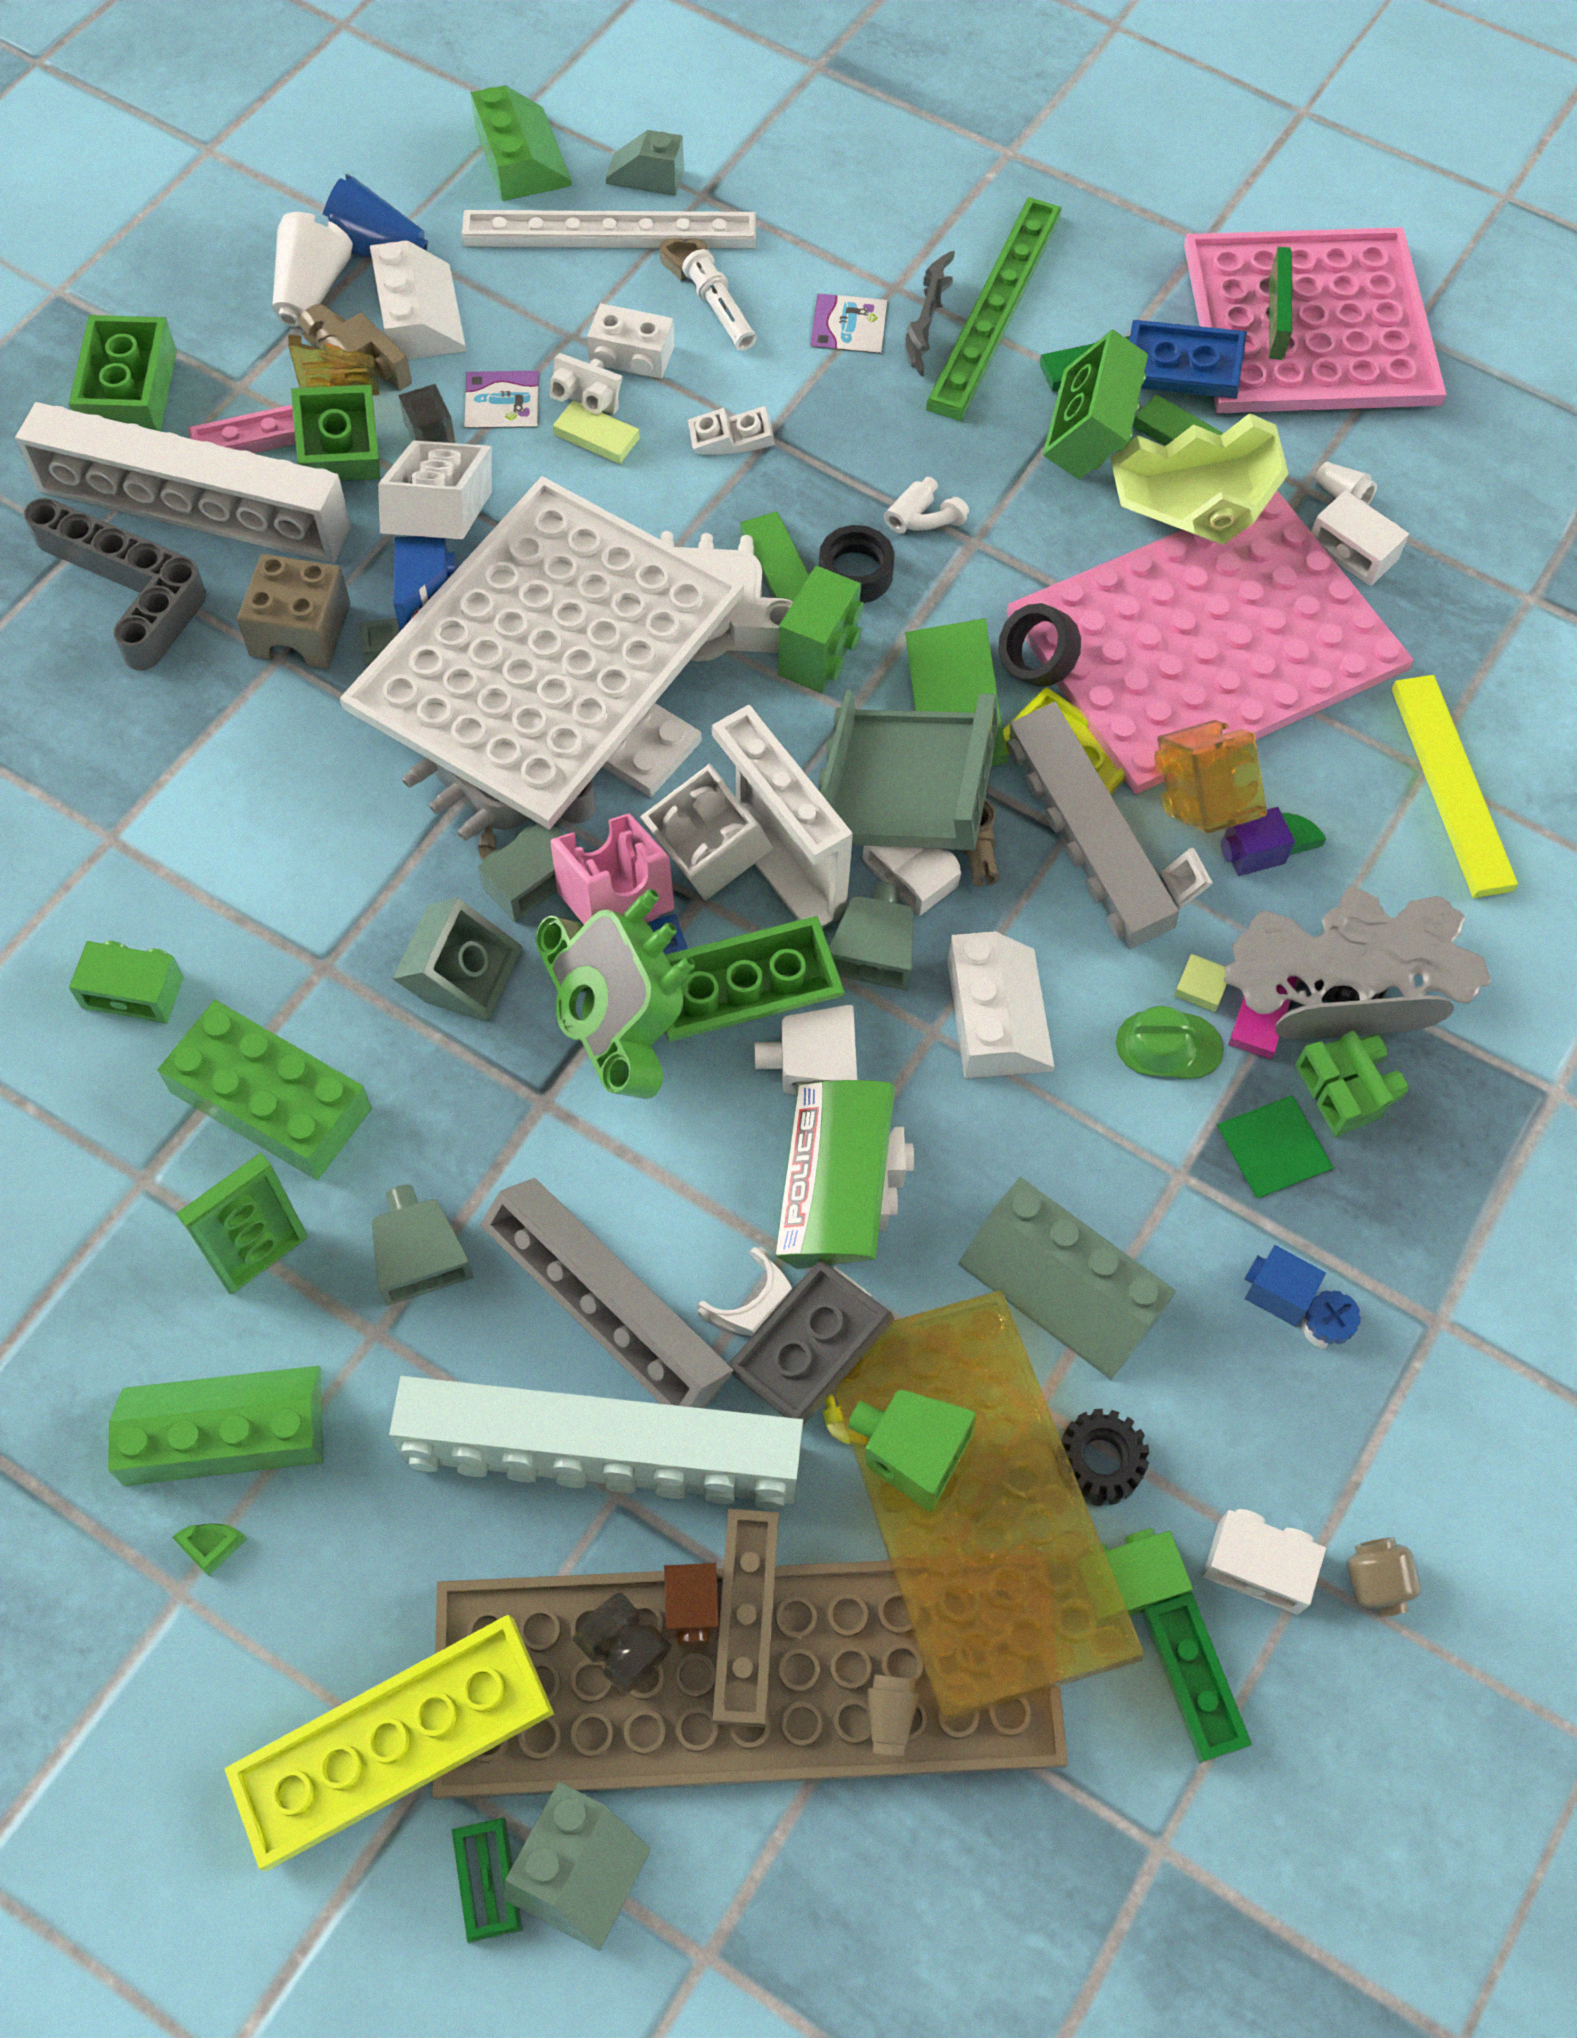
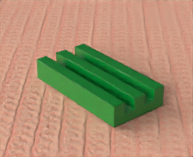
(480, 1831)

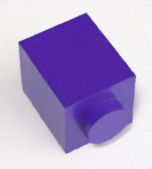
(1258, 843)

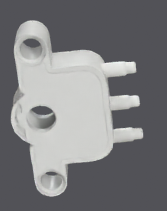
(754, 619)

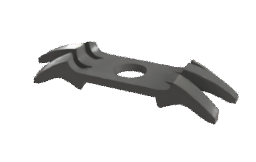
(918, 331)

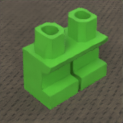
(1348, 1082)

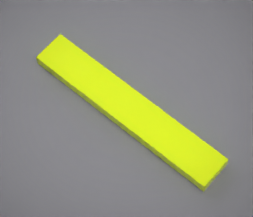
(1454, 787)

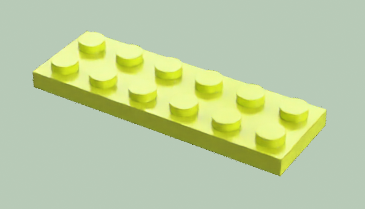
(387, 1742)

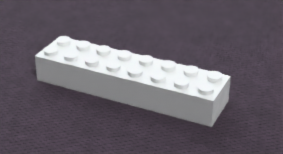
(185, 482)

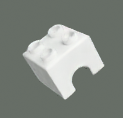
(707, 832)

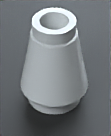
(1337, 479)

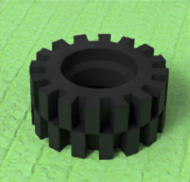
(1124, 1438)

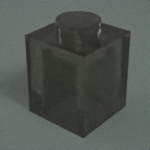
(426, 415)

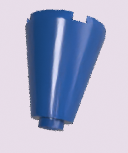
(369, 218)

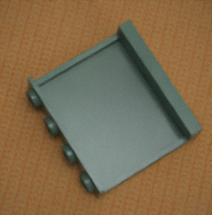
(910, 774)

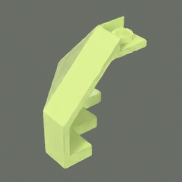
(1203, 478)

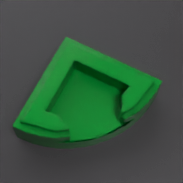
(1305, 833)

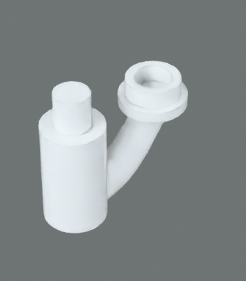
(908, 509)

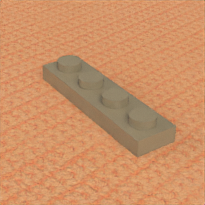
(746, 1618)

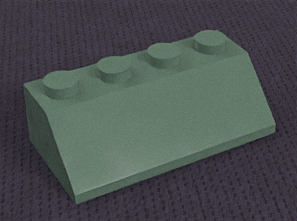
(1066, 1277)

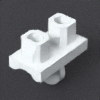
(585, 383)

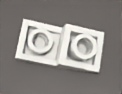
(720, 435)
(899, 1160)

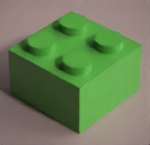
(337, 430)
(820, 629)

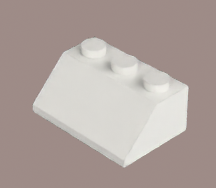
(417, 300)
(998, 1006)

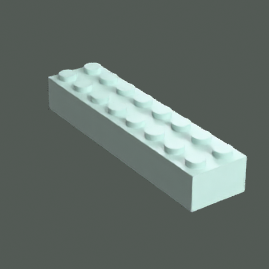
(597, 1441)

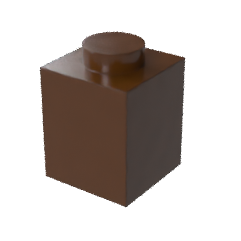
(691, 1603)

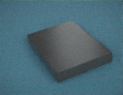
(810, 1343)

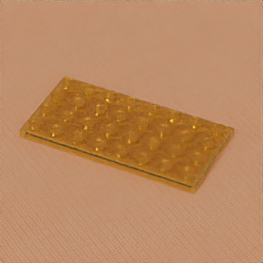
(1008, 1565)

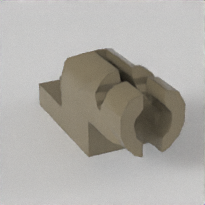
(357, 335)

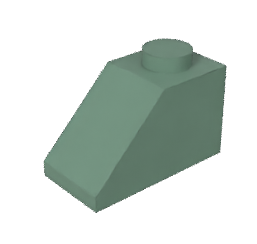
(649, 163)

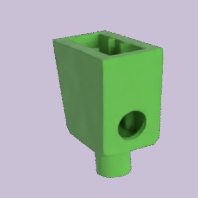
(915, 1443)

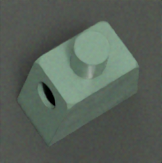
(875, 939)
(416, 1248)

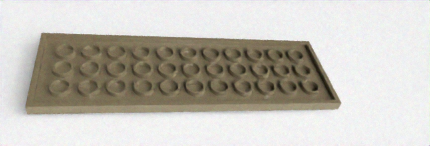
(827, 1643)

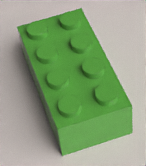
(265, 1089)

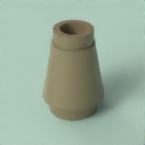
(891, 1713)

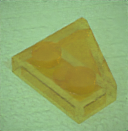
(331, 366)

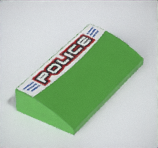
(835, 1173)

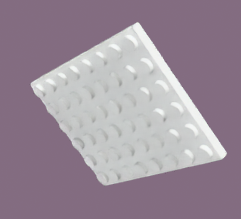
(543, 650)

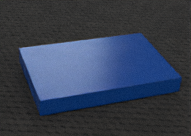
(1190, 358)

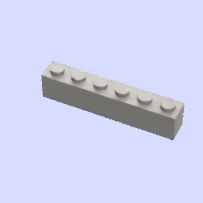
(1092, 826)
(605, 1296)

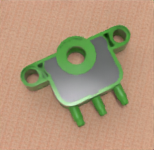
(627, 987)

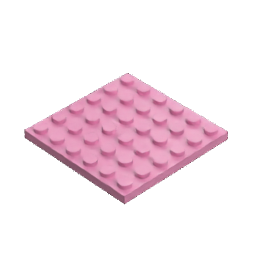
(1354, 319)

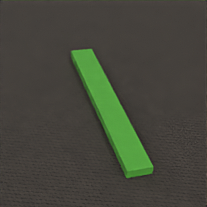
(994, 309)

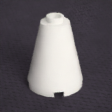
(306, 263)

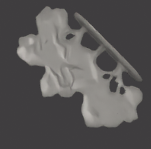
(1363, 952)

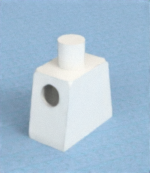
(812, 1048)

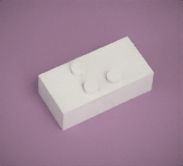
(435, 489)

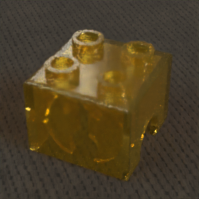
(1211, 776)

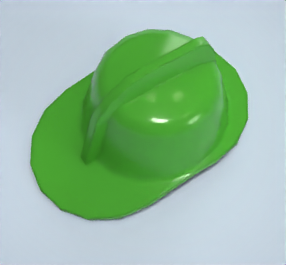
(1169, 1044)

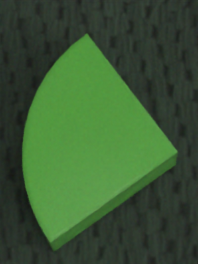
(209, 1544)

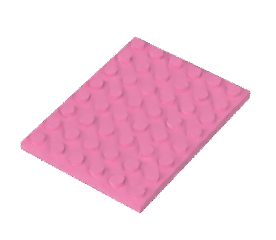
(1214, 634)

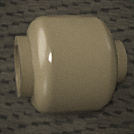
(1384, 1576)

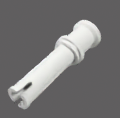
(703, 278)

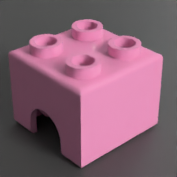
(614, 873)

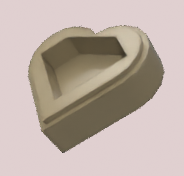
(674, 252)

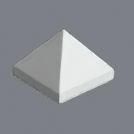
(1186, 878)

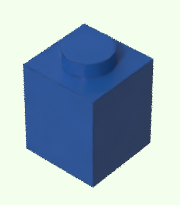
(1283, 1284)

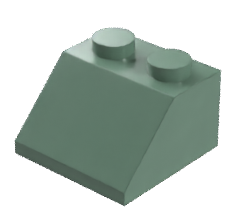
(457, 960)
(576, 1867)

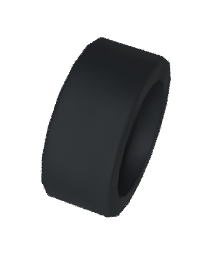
(866, 541)
(1015, 632)

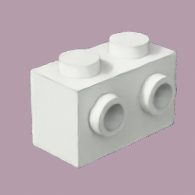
(631, 340)

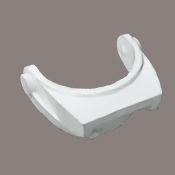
(751, 1317)

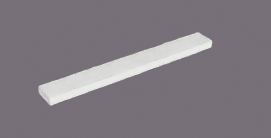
(606, 228)

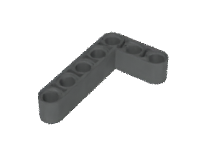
(165, 579)

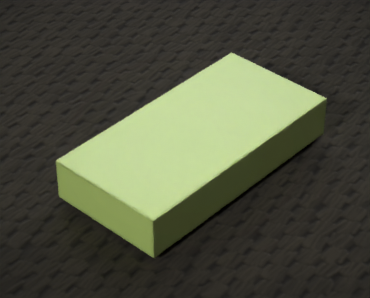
(596, 432)

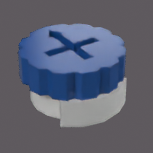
(1330, 1319)

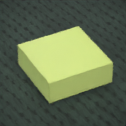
(1202, 983)

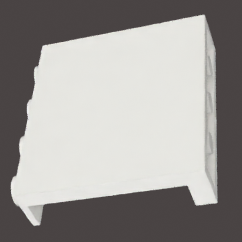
(808, 837)

